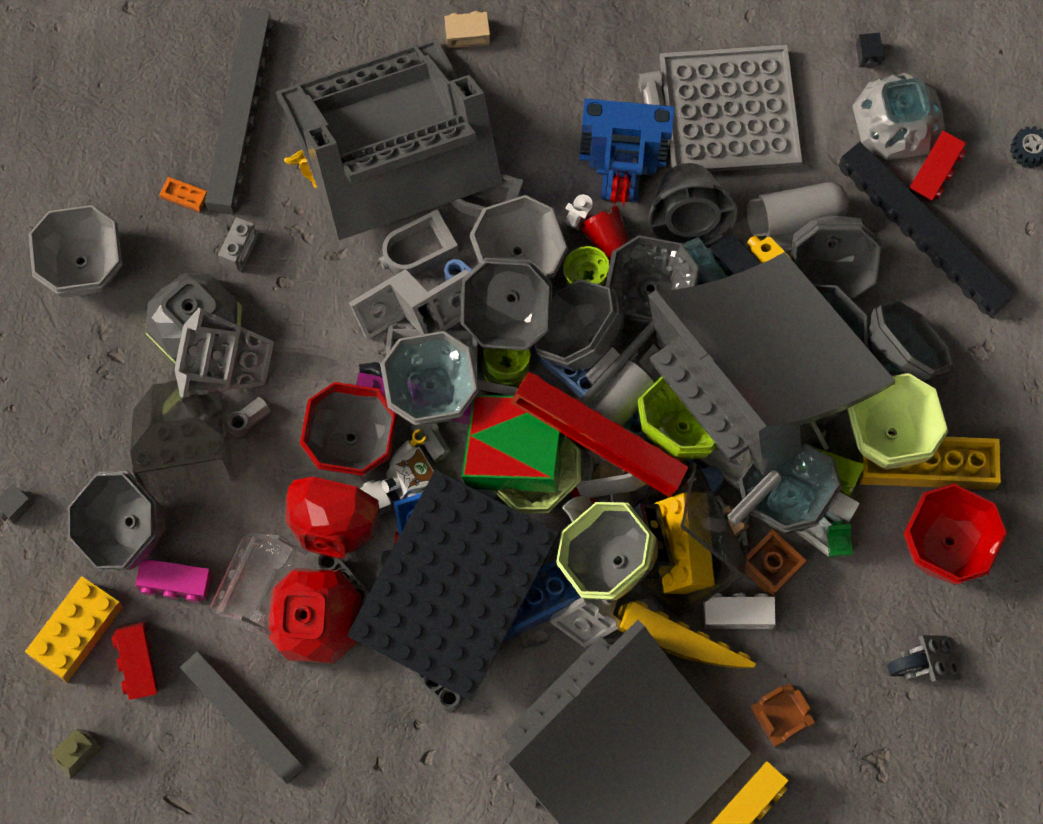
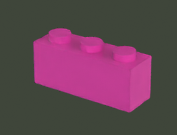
(173, 580)

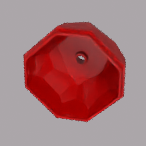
(330, 516)
(967, 521)
(330, 608)

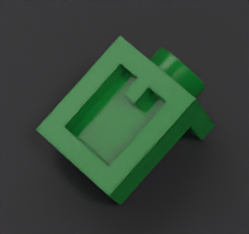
(839, 539)

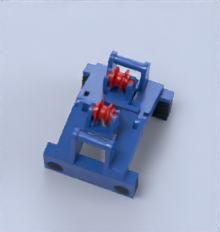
(624, 143)

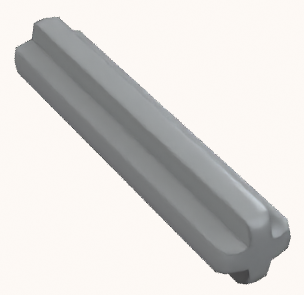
(754, 497)

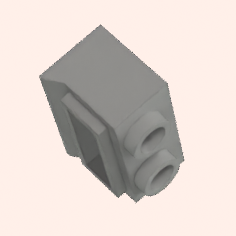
(238, 245)

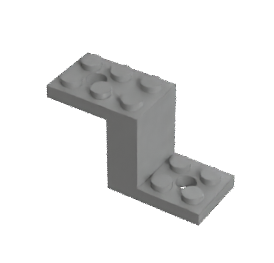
(405, 297)

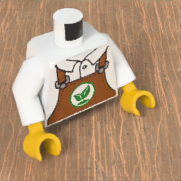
(408, 469)

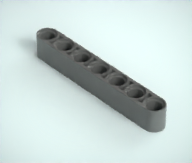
(241, 717)

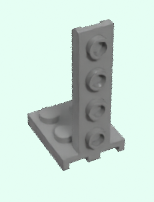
(587, 619)

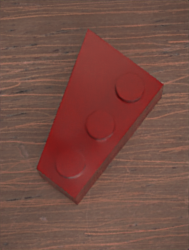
(135, 660)

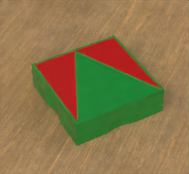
(510, 448)

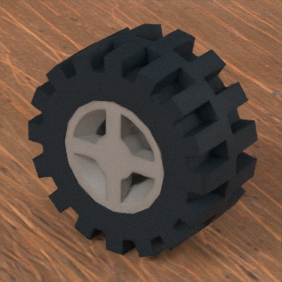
(1028, 138)

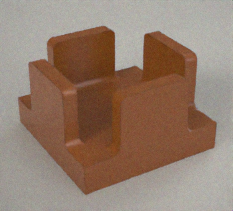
(782, 714)

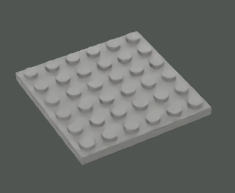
(731, 108)

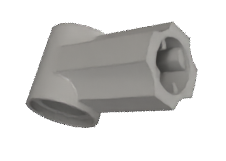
(651, 86)
(249, 415)
(434, 443)

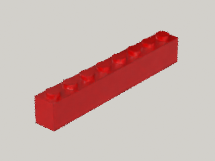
(599, 434)

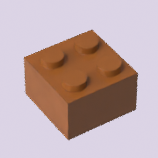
(773, 563)

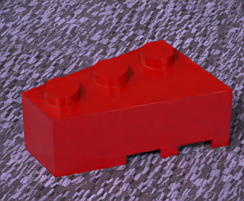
(938, 167)

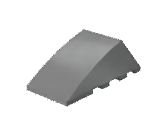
(219, 356)

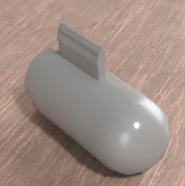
(787, 211)
(620, 395)

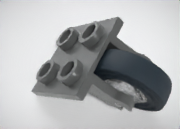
(937, 657)

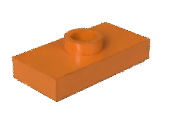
(183, 194)

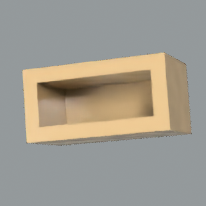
(467, 29)

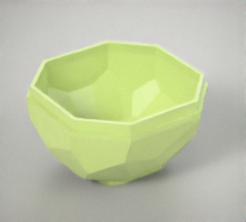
(908, 410)

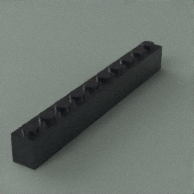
(925, 230)

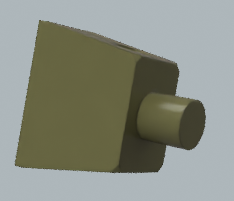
(76, 752)

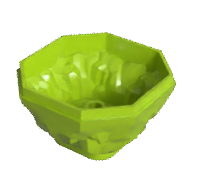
(672, 425)

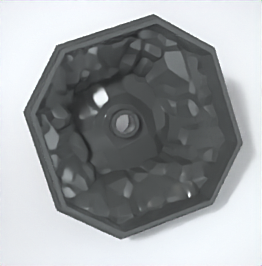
(645, 266)

